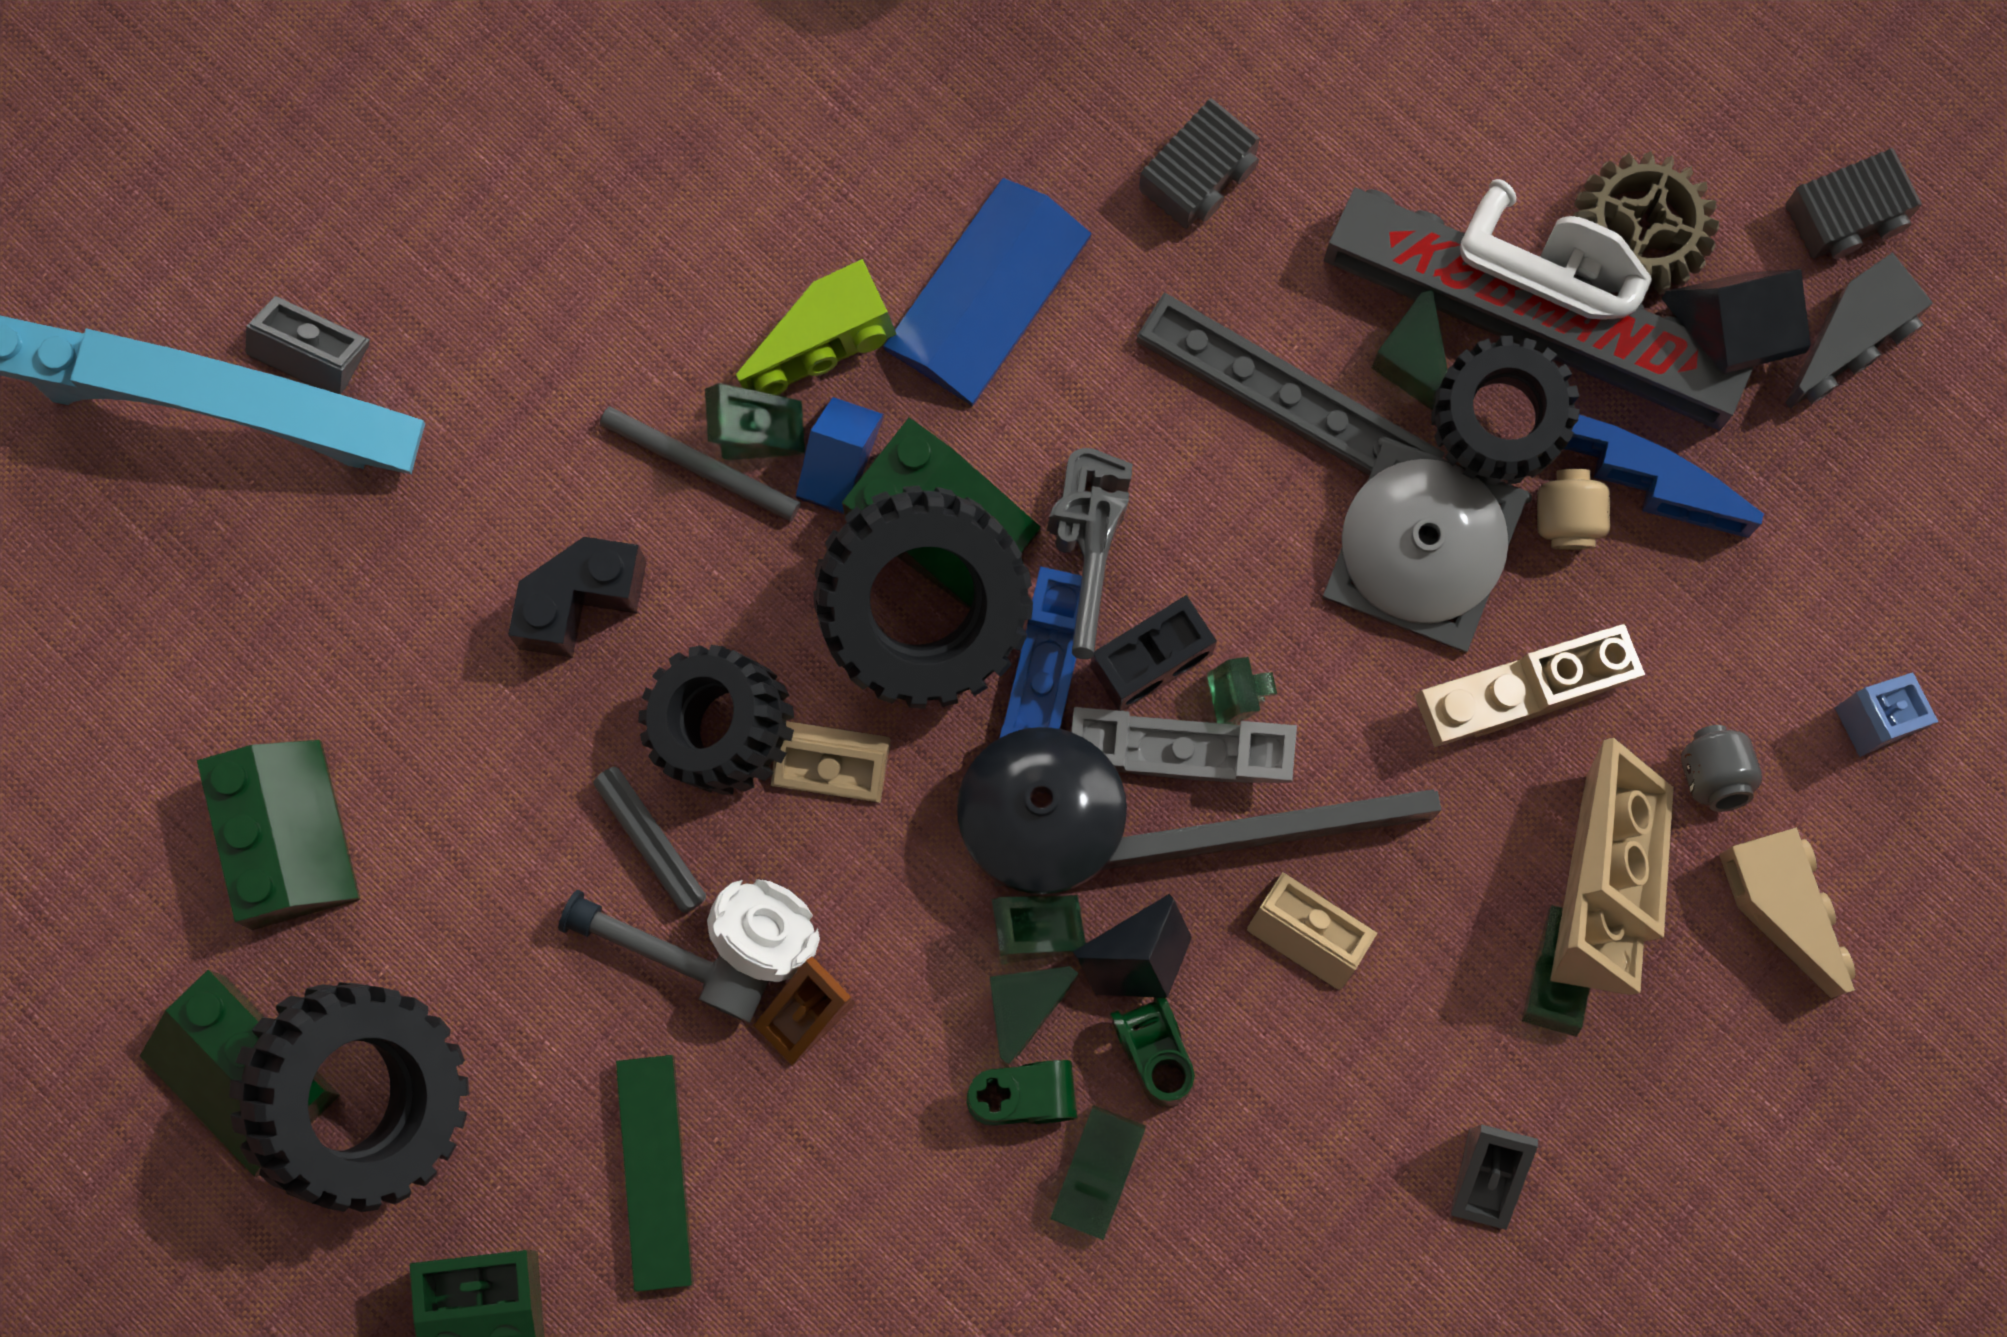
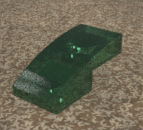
(1098, 1172)

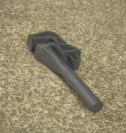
(1091, 522)

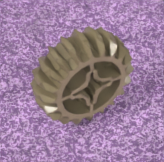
(1687, 234)

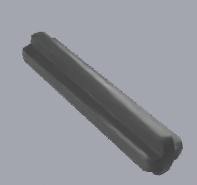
(649, 839)

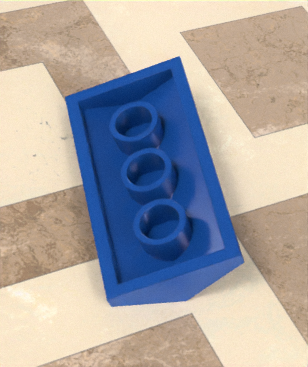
(988, 290)

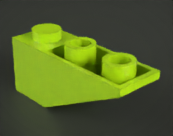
(824, 326)

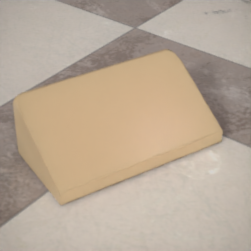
(833, 762)
(1311, 931)

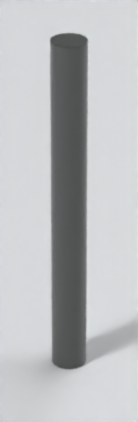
(700, 463)

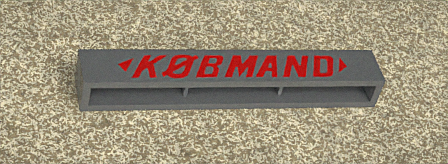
(1635, 353)

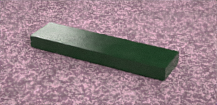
(654, 1173)

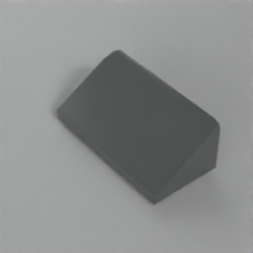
(305, 345)

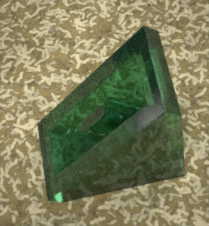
(1415, 352)
(1037, 927)
(1024, 1004)

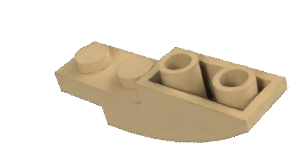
(1529, 686)

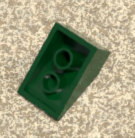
(925, 461)

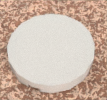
(762, 930)

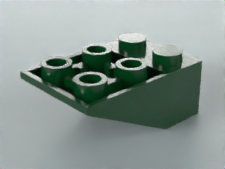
(478, 1296)

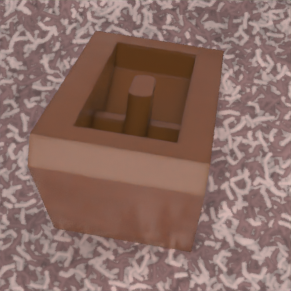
(804, 1011)

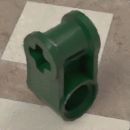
(1154, 1047)
(1035, 1094)

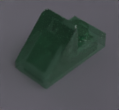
(753, 423)

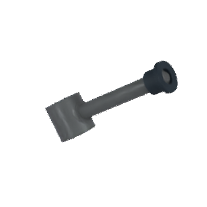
(723, 985)

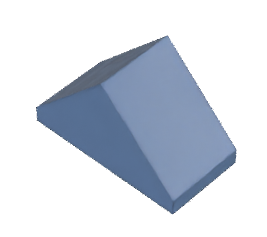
(1885, 713)

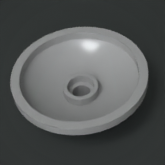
(1415, 578)

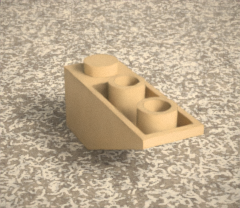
(1781, 897)

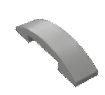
(1190, 748)

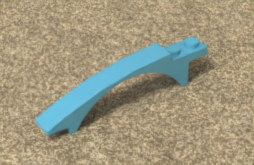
(107, 366)

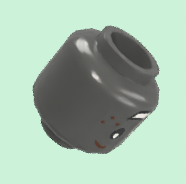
(1721, 768)

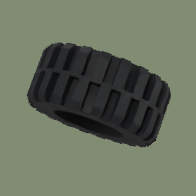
(939, 667)
(419, 1109)

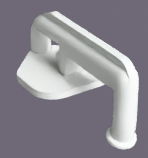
(1572, 249)

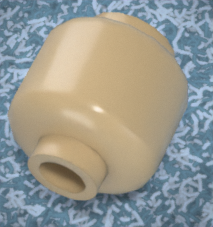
(1573, 510)

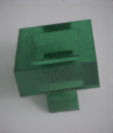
(1238, 691)

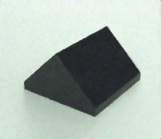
(1745, 317)

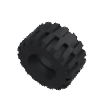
(1533, 375)
(678, 708)

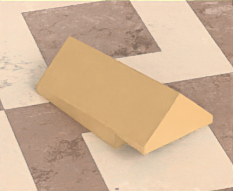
(1615, 874)

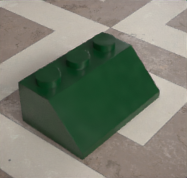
(278, 831)
(198, 1051)

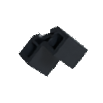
(585, 574)

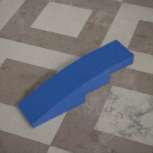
(1671, 483)

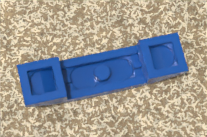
(1046, 655)

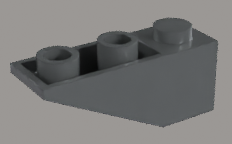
(1864, 316)

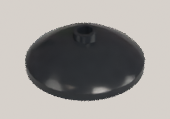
(1046, 846)

